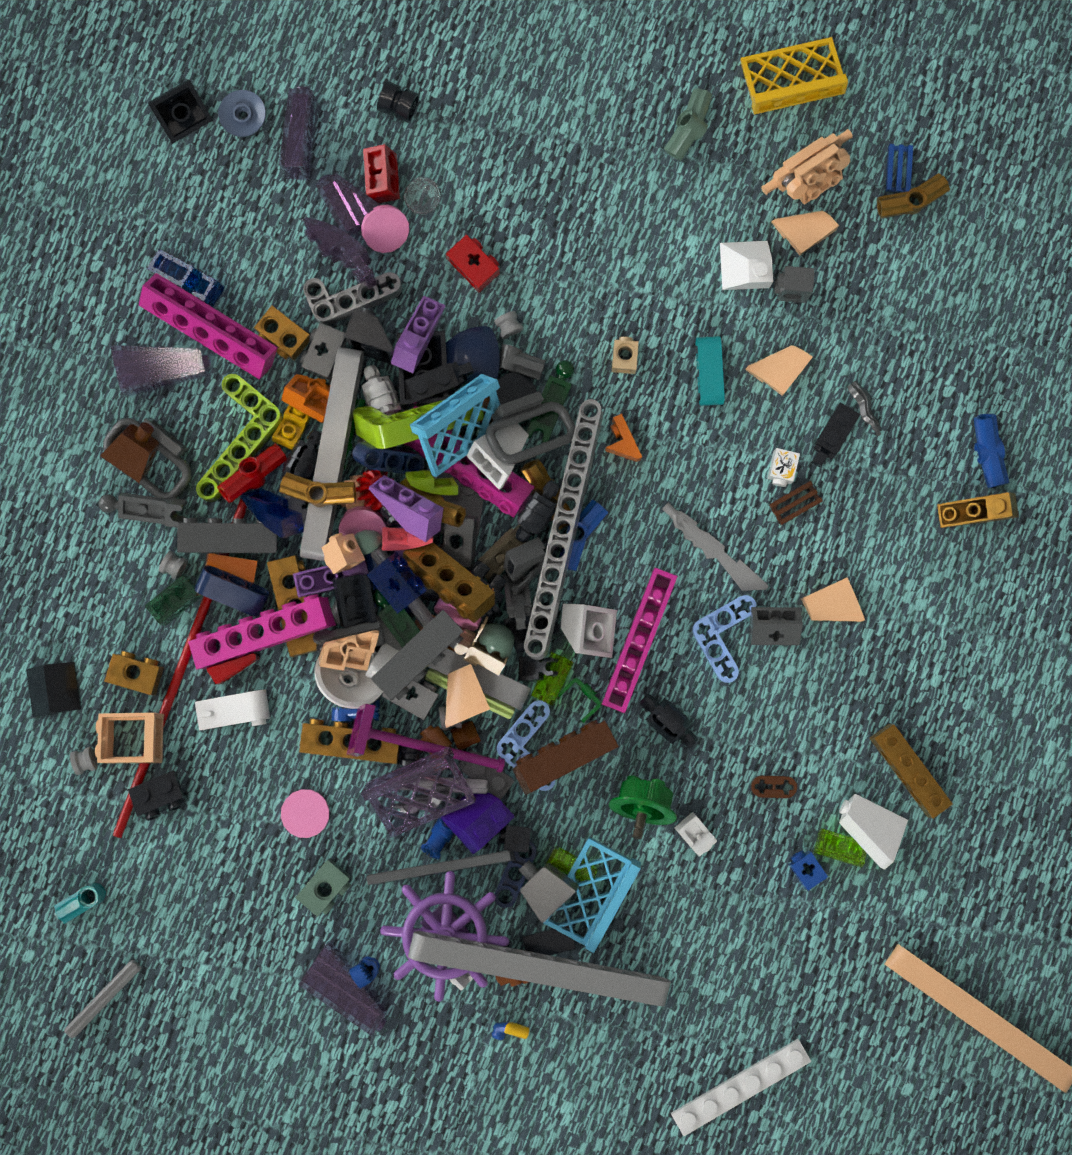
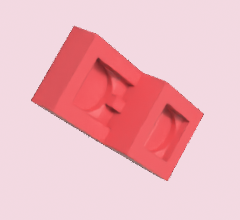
(399, 539)

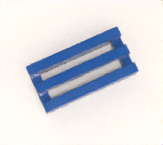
(900, 148)

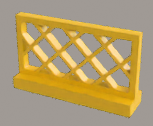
(802, 91)

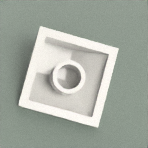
(746, 265)
(589, 629)

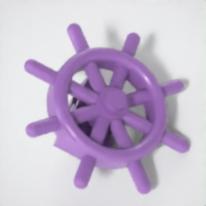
(446, 923)

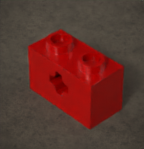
(479, 275)

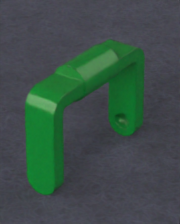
(588, 691)

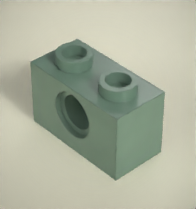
(311, 895)

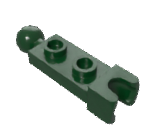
(554, 391)
(399, 624)

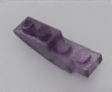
(340, 246)

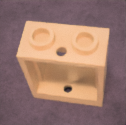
(152, 737)

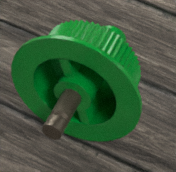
(645, 803)

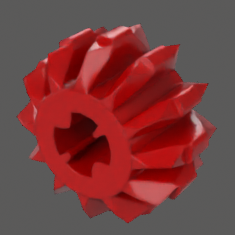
(367, 479)

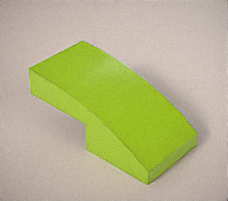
(425, 481)

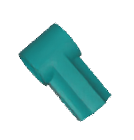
(79, 902)

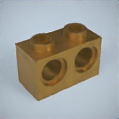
(286, 330)

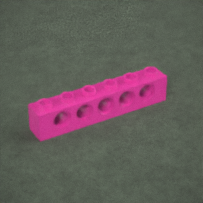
(207, 326)
(469, 475)
(319, 618)
(639, 640)

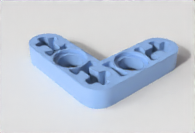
(716, 628)
(518, 741)

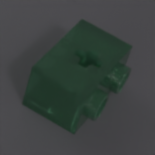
(173, 600)

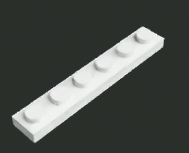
(740, 1087)

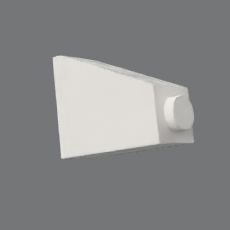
(511, 440)
(873, 828)

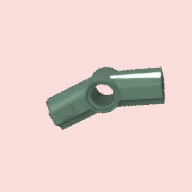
(690, 124)

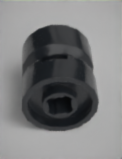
(396, 101)

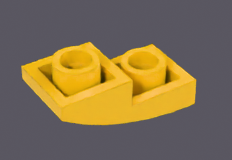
(291, 427)

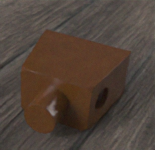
(133, 451)

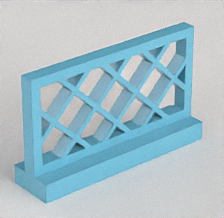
(455, 409)
(612, 901)

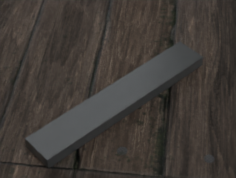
(441, 867)

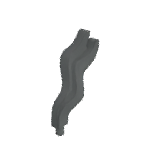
(864, 401)
(424, 800)

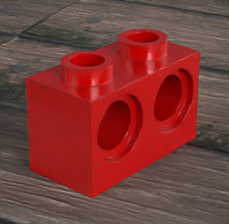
(381, 173)

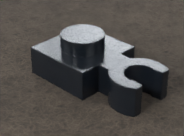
(535, 669)

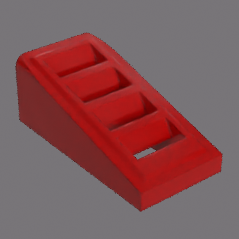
(226, 670)

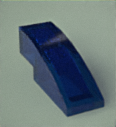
(186, 277)
(273, 512)

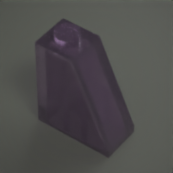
(345, 202)

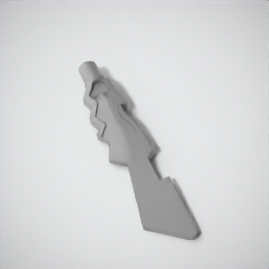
(712, 548)

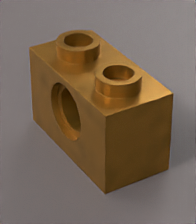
(120, 668)

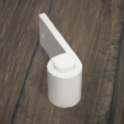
(233, 710)

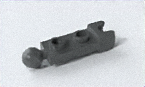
(144, 508)

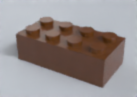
(565, 757)

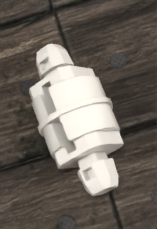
(380, 392)

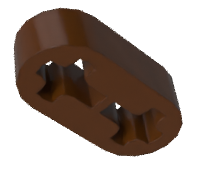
(774, 780)

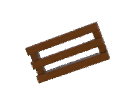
(813, 492)

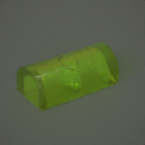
(550, 687)
(839, 848)
(564, 861)

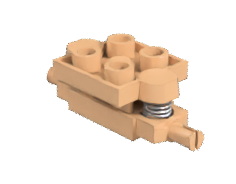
(812, 169)

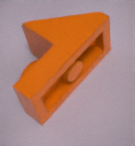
(626, 446)

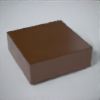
(465, 736)

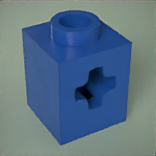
(814, 877)

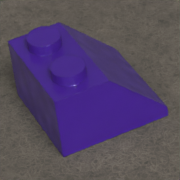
(479, 821)

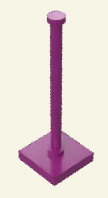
(364, 731)

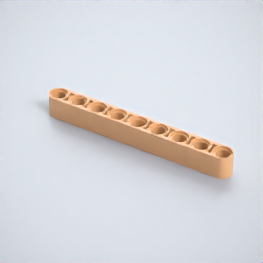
(980, 1017)

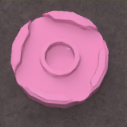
(385, 228)
(361, 519)
(459, 620)
(305, 813)

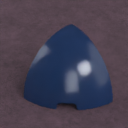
(479, 348)

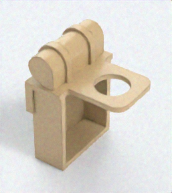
(477, 653)

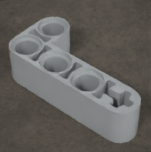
(353, 293)

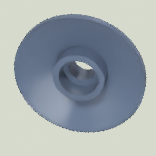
(237, 103)

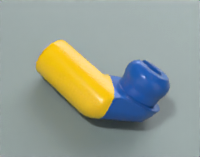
(509, 1028)

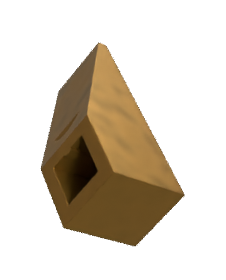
(978, 510)

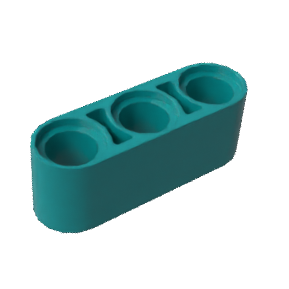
(710, 371)

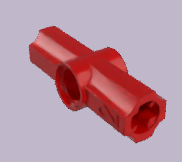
(252, 473)

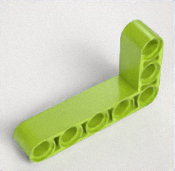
(395, 429)
(243, 439)

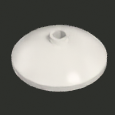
(347, 695)

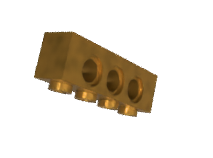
(279, 572)
(461, 581)
(312, 743)
(911, 771)

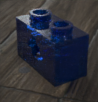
(385, 579)

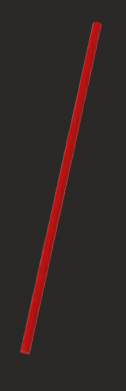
(172, 690)

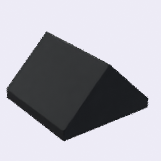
(180, 111)
(53, 689)

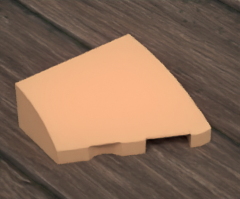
(805, 229)
(780, 368)
(834, 603)
(349, 651)
(463, 696)

